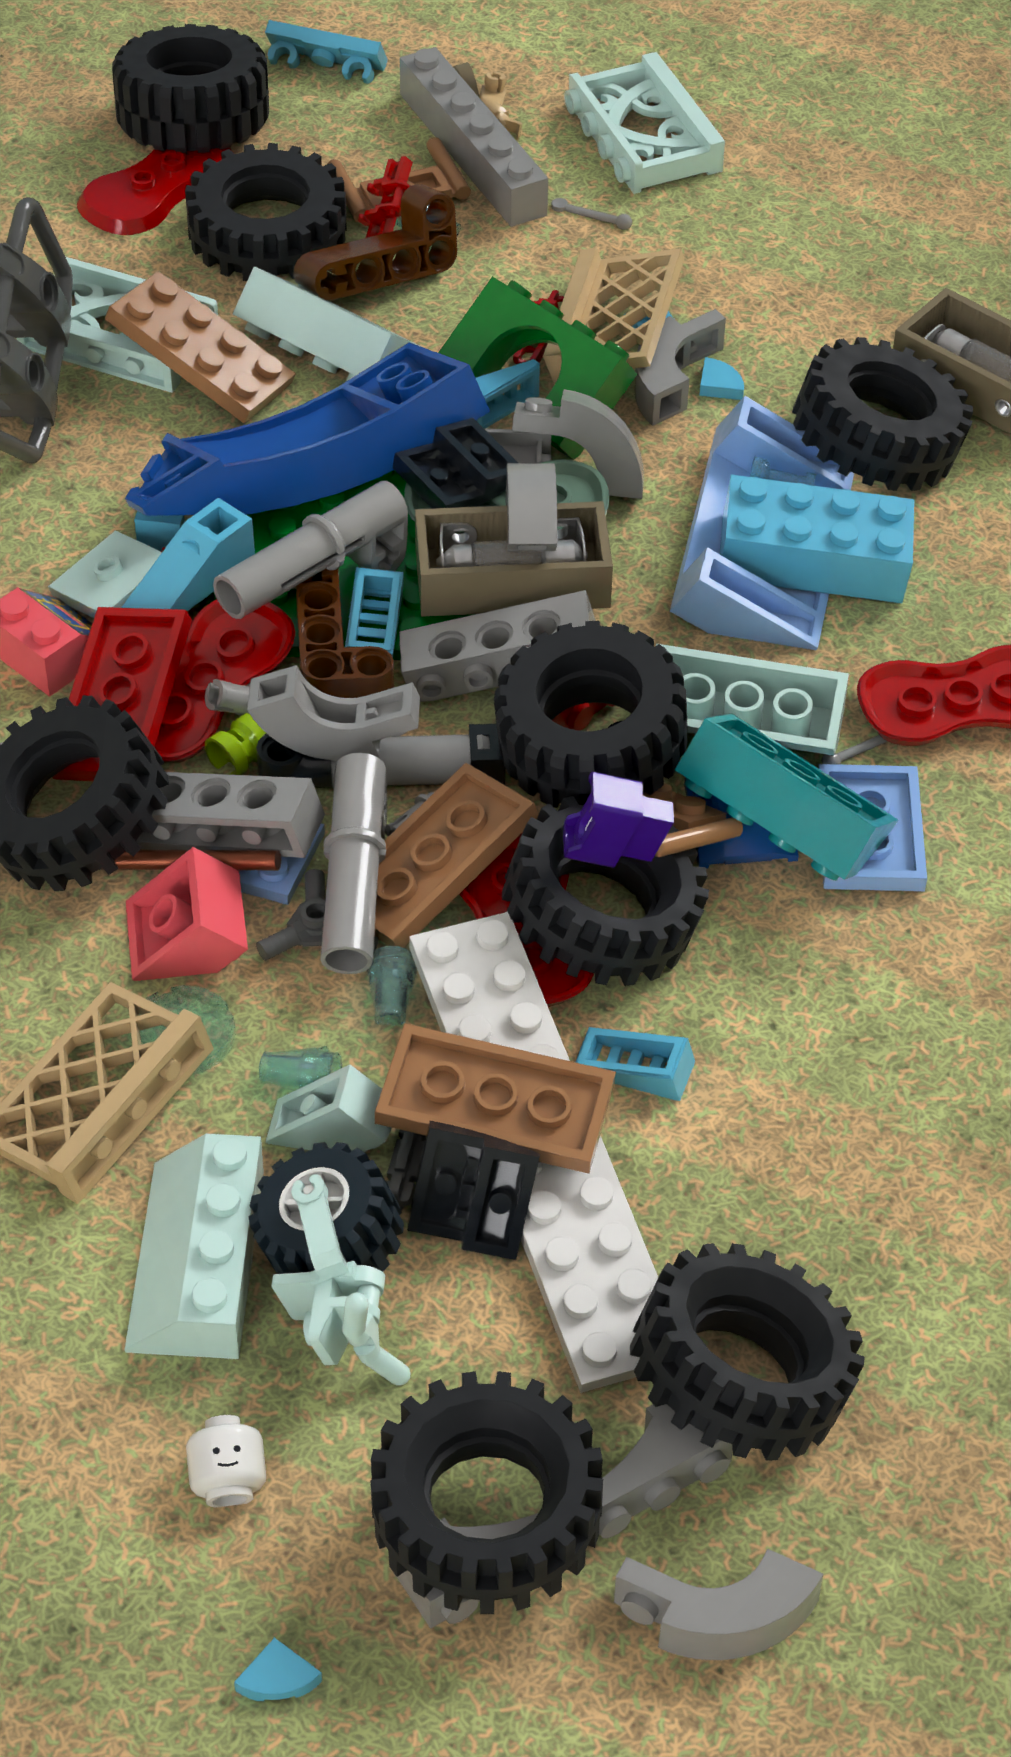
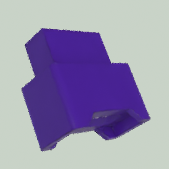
(616, 823)

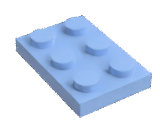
(900, 858)

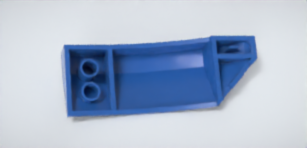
(315, 447)

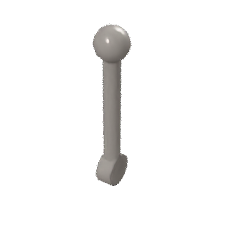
(622, 221)
(853, 751)

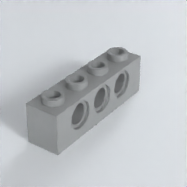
(474, 649)
(236, 814)

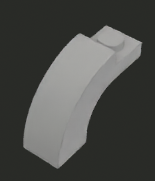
(663, 387)
(595, 429)
(531, 506)
(326, 724)
(721, 1620)

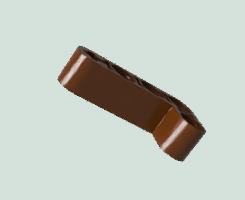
(376, 253)
(323, 658)

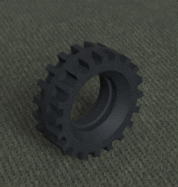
(271, 243)
(875, 443)
(107, 815)
(586, 938)
(772, 1310)
(495, 1424)

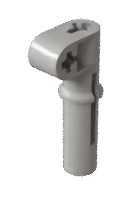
(364, 528)
(354, 858)

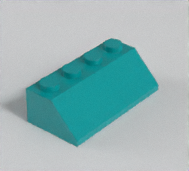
(784, 796)

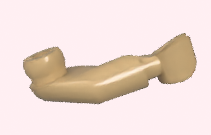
(493, 96)

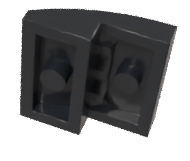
(458, 468)
(473, 1190)

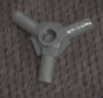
(305, 924)

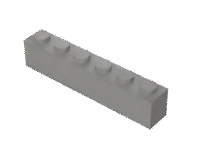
(474, 137)

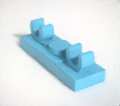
(325, 49)

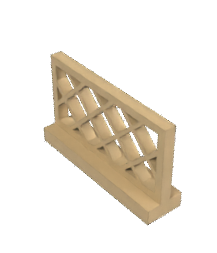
(592, 286)
(124, 1105)

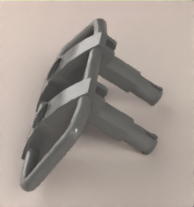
(37, 307)

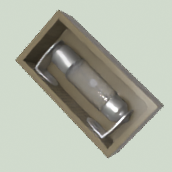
(970, 346)
(480, 575)

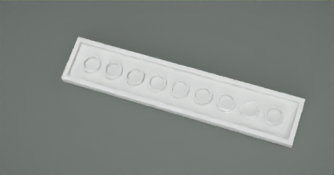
(576, 1223)

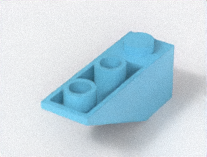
(196, 554)

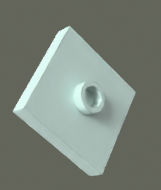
(105, 574)

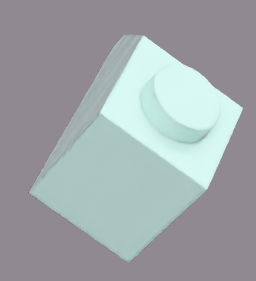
(330, 1112)

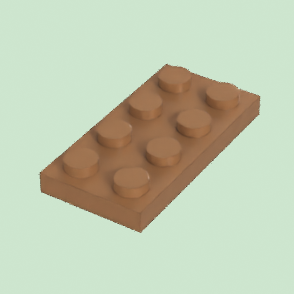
(200, 346)
(444, 850)
(499, 1092)

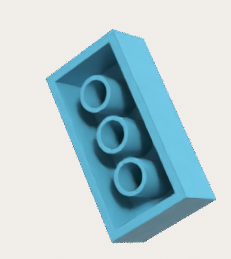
(819, 537)

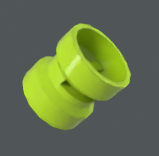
(235, 745)

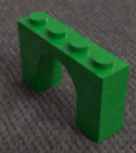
(507, 321)

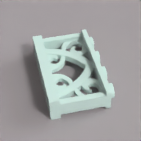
(691, 152)
(103, 350)

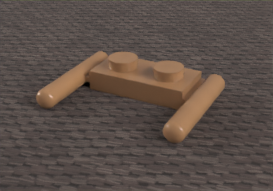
(443, 177)
(696, 823)

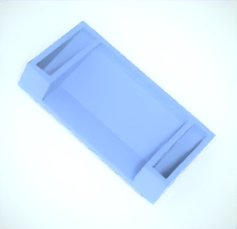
(715, 590)

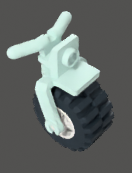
(328, 1235)

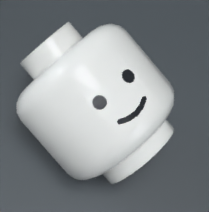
(226, 1461)

